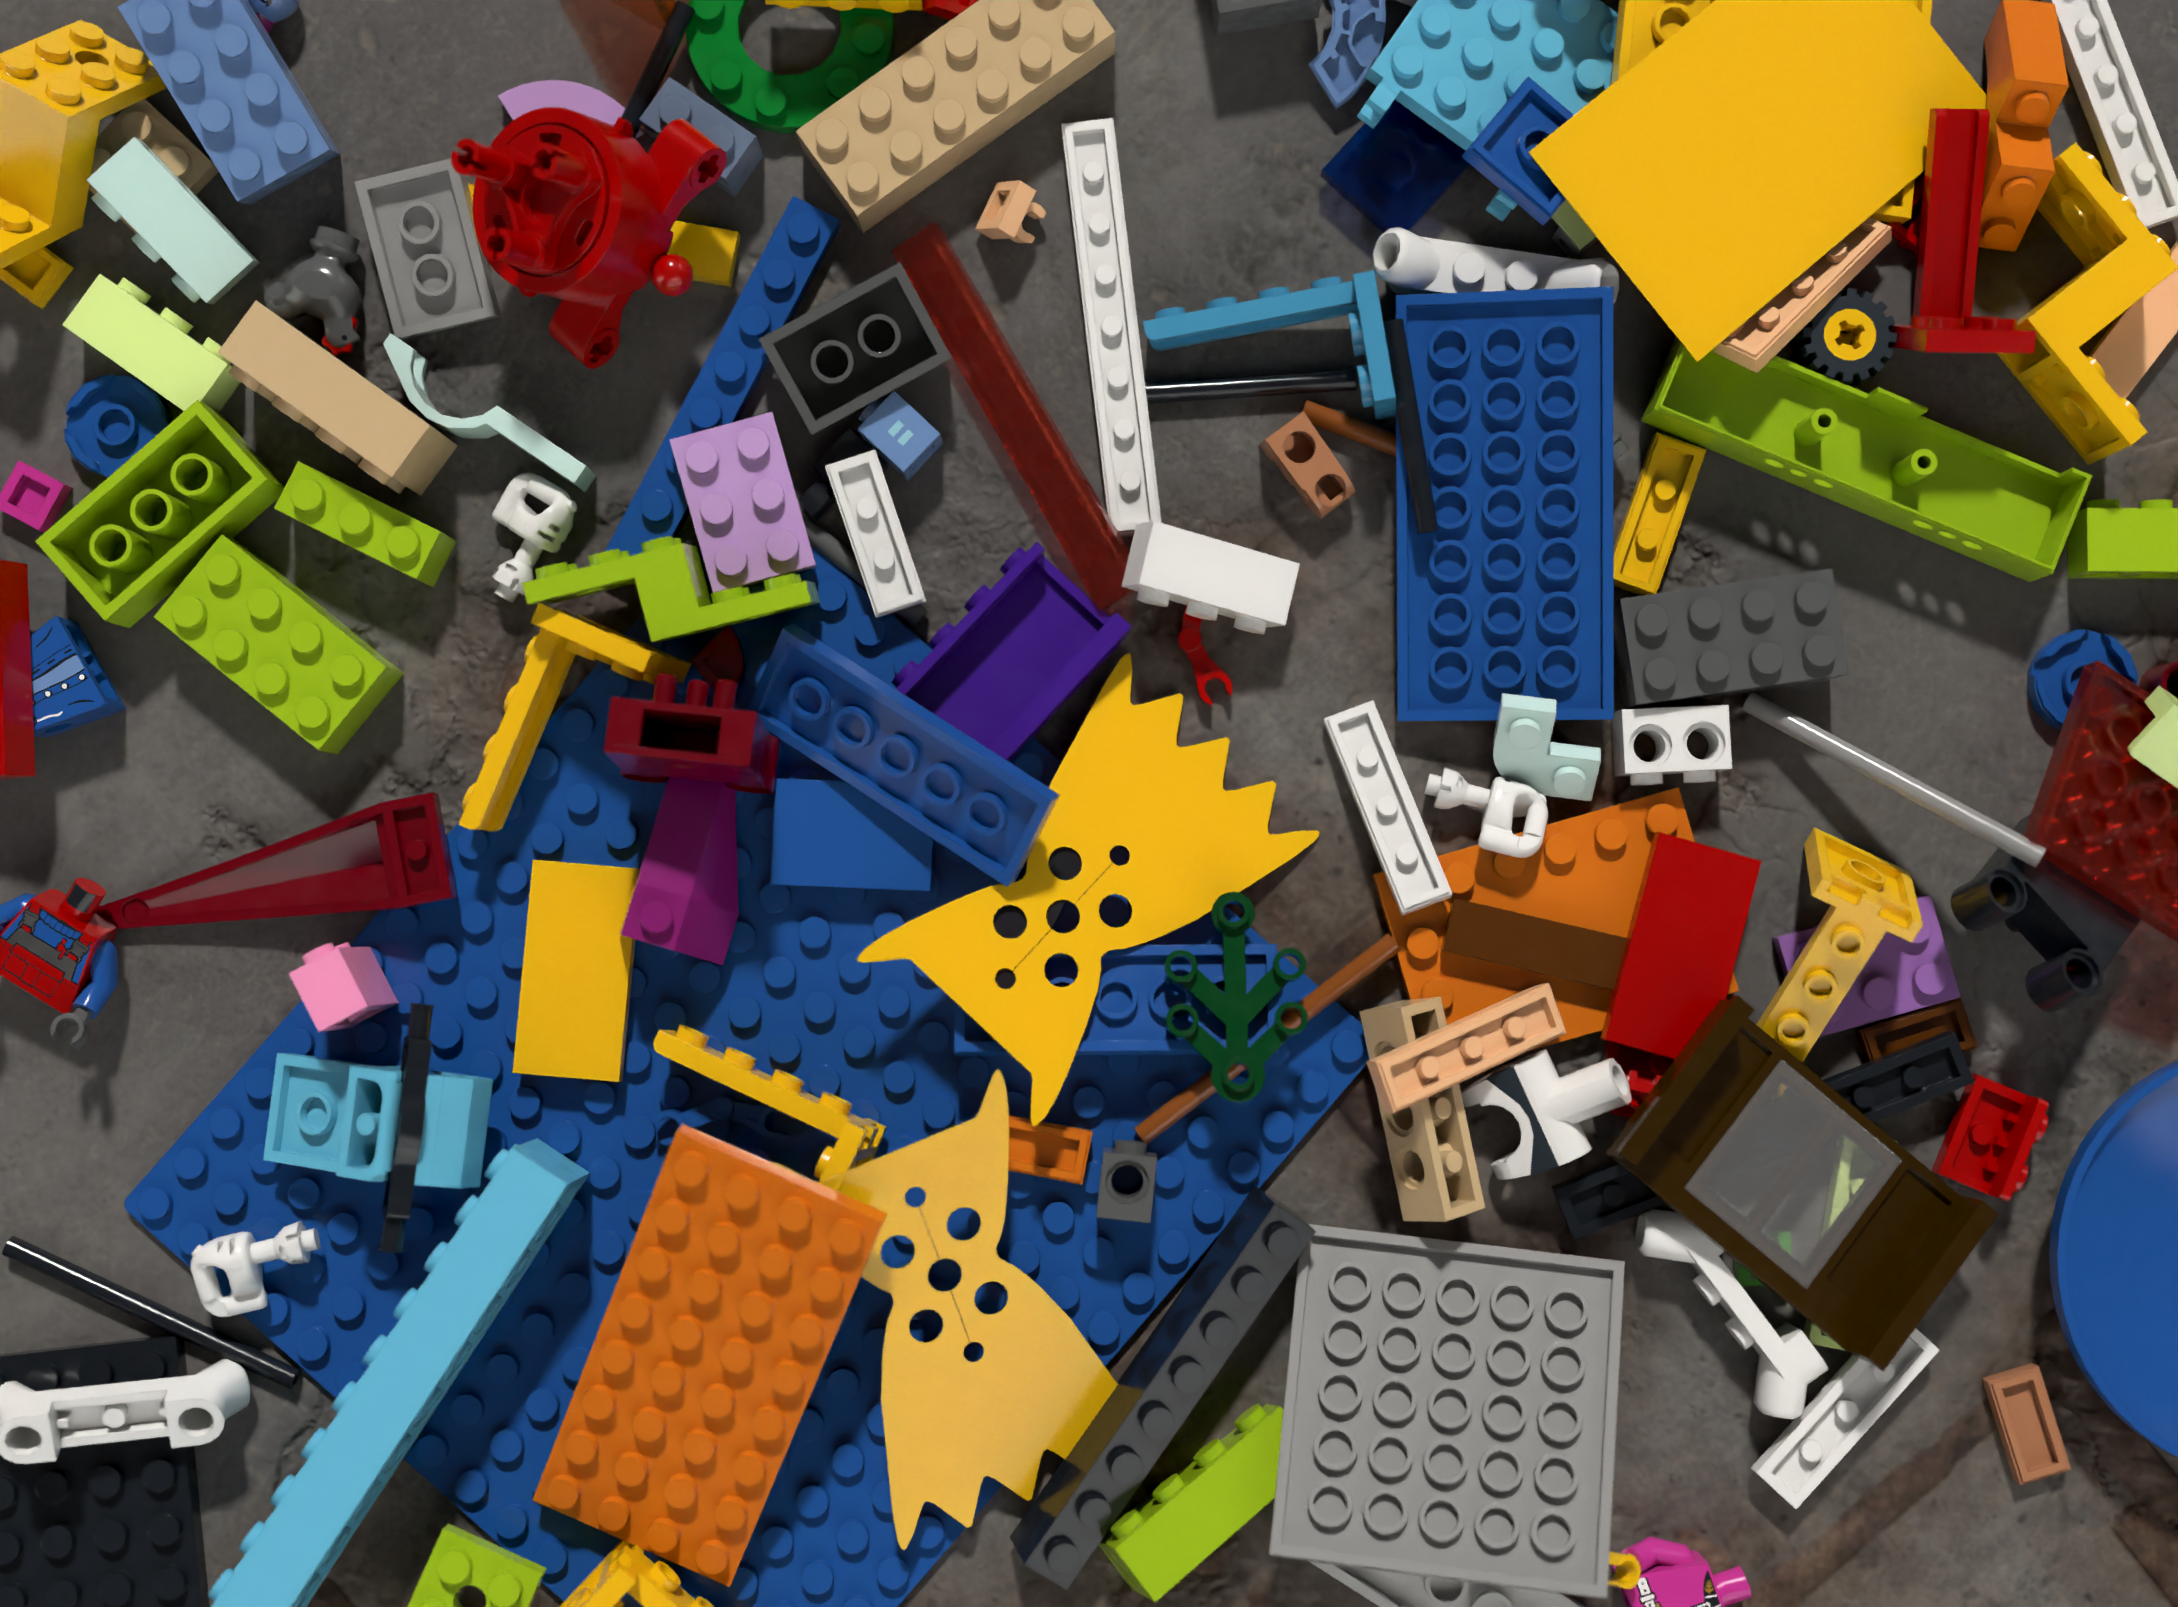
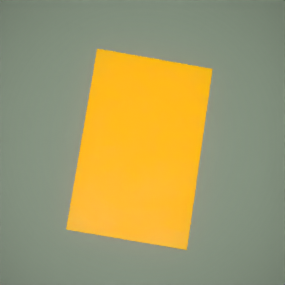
(1753, 148)

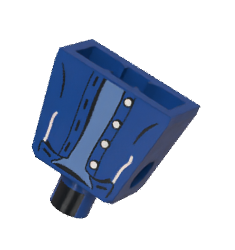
(68, 680)

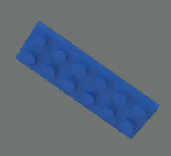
(901, 755)
(1135, 1001)

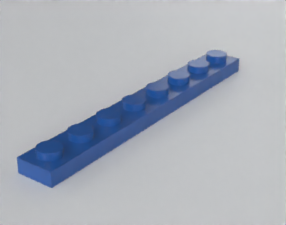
(731, 366)

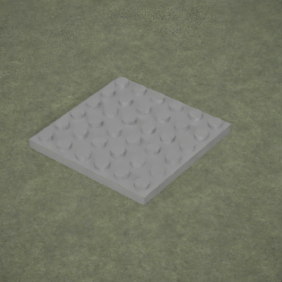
(1451, 1411)

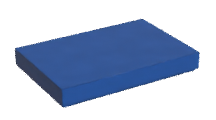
(844, 840)

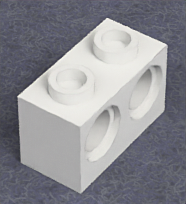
(1670, 732)

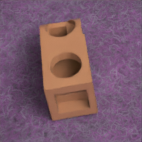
(1309, 465)

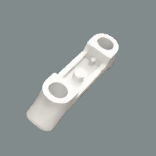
(1442, 266)
(1785, 1354)
(181, 1407)

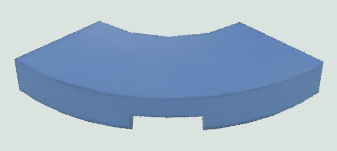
(1350, 48)

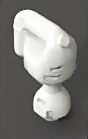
(538, 530)
(1500, 805)
(241, 1260)

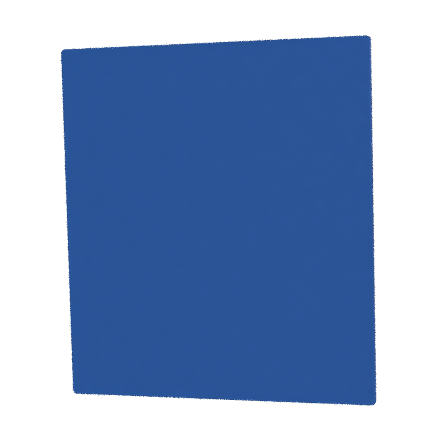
(796, 1006)

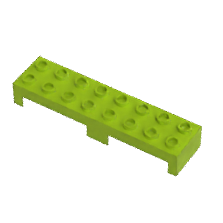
(1873, 457)

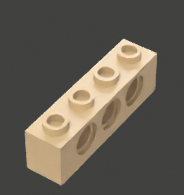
(1429, 1139)

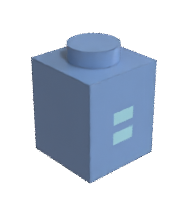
(899, 434)

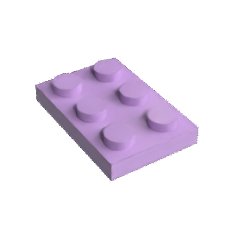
(743, 502)

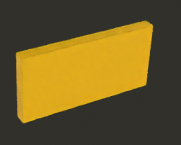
(575, 972)

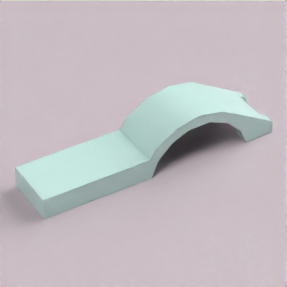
(411, 372)

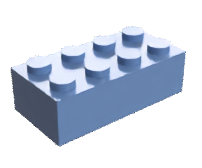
(232, 91)

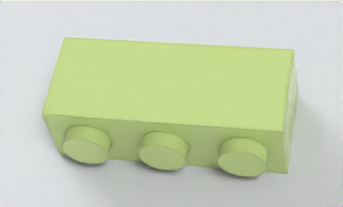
(152, 344)

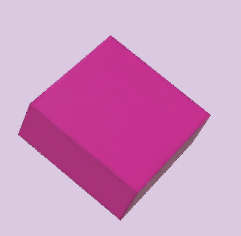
(33, 496)

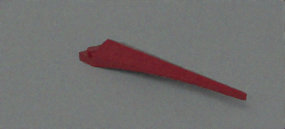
(359, 863)

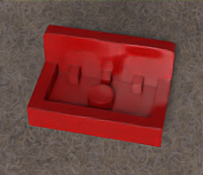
(1991, 1138)

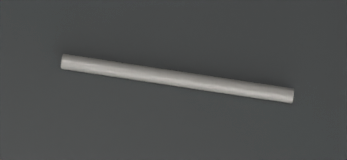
(1895, 779)

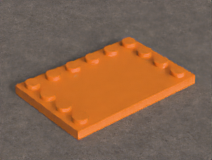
(1578, 877)

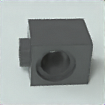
(1127, 1206)

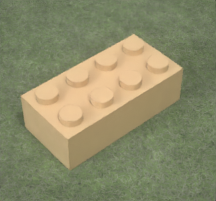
(335, 402)

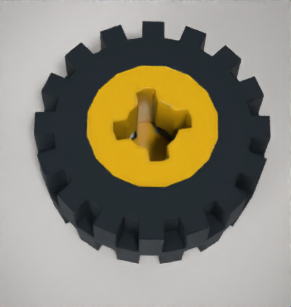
(1829, 351)

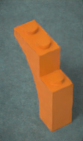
(2023, 95)

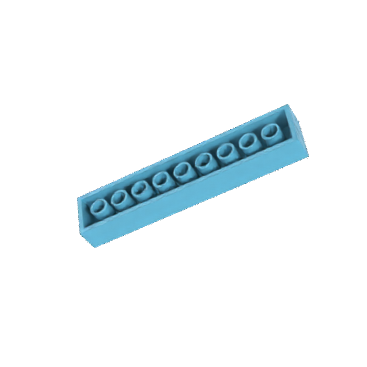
(403, 1379)

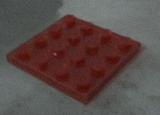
(2106, 811)

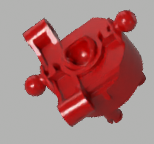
(586, 215)

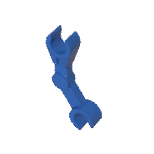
(723, 1108)

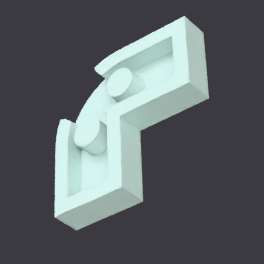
(1528, 756)

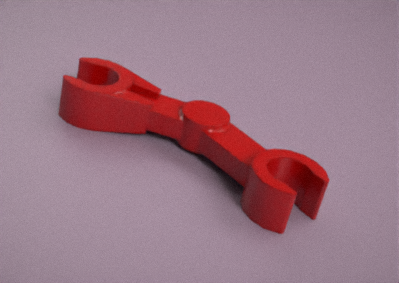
(1203, 666)

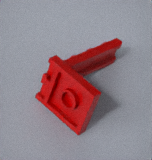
(1950, 245)

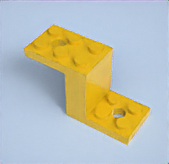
(49, 128)
(2119, 269)

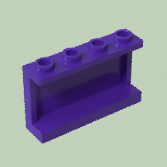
(1013, 655)

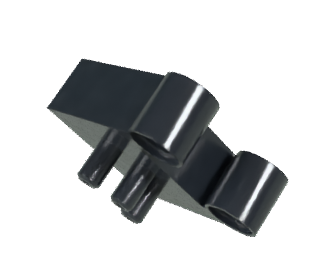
(2056, 914)

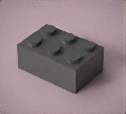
(855, 348)

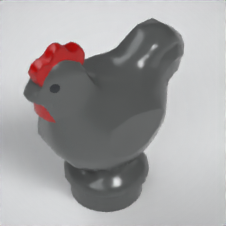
(323, 289)

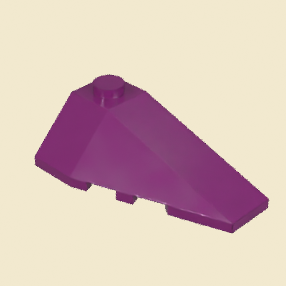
(688, 873)

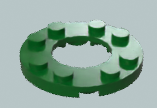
(776, 100)

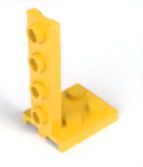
(534, 697)
(1865, 902)
(856, 1136)
(632, 1572)

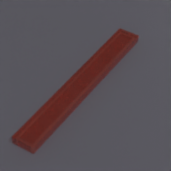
(1017, 413)

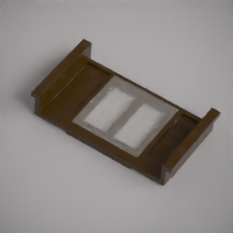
(1799, 1186)

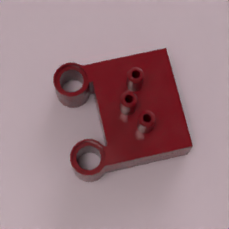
(691, 739)

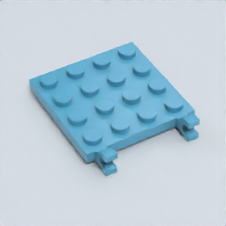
(1467, 57)

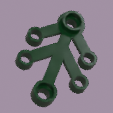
(1235, 1006)

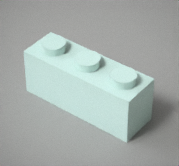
(171, 222)

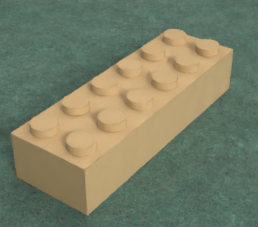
(951, 99)

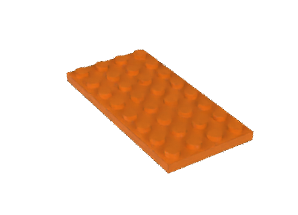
(707, 1354)

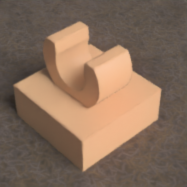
(1006, 211)

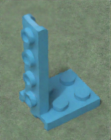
(1282, 309)

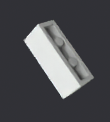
(1209, 577)

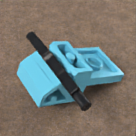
(382, 1122)

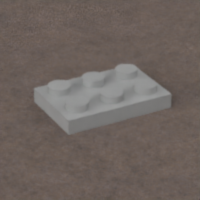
(427, 249)

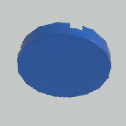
(113, 421)
(2059, 665)

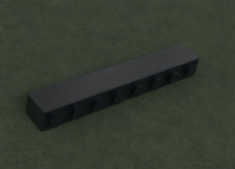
(1161, 1387)

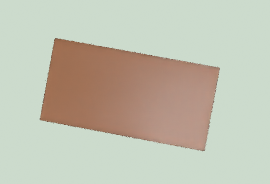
(2026, 1424)

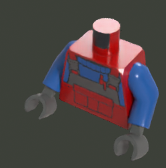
(61, 953)

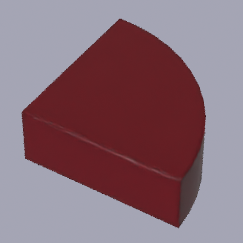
(721, 658)

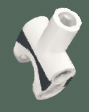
(1548, 1108)

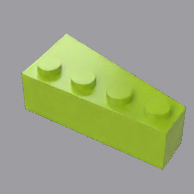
(1198, 1506)

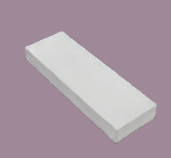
(875, 533)

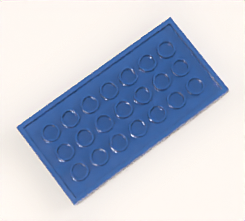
(1523, 502)

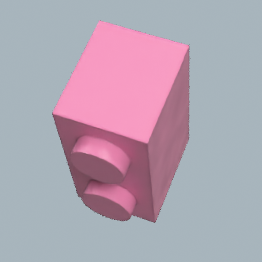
(342, 986)

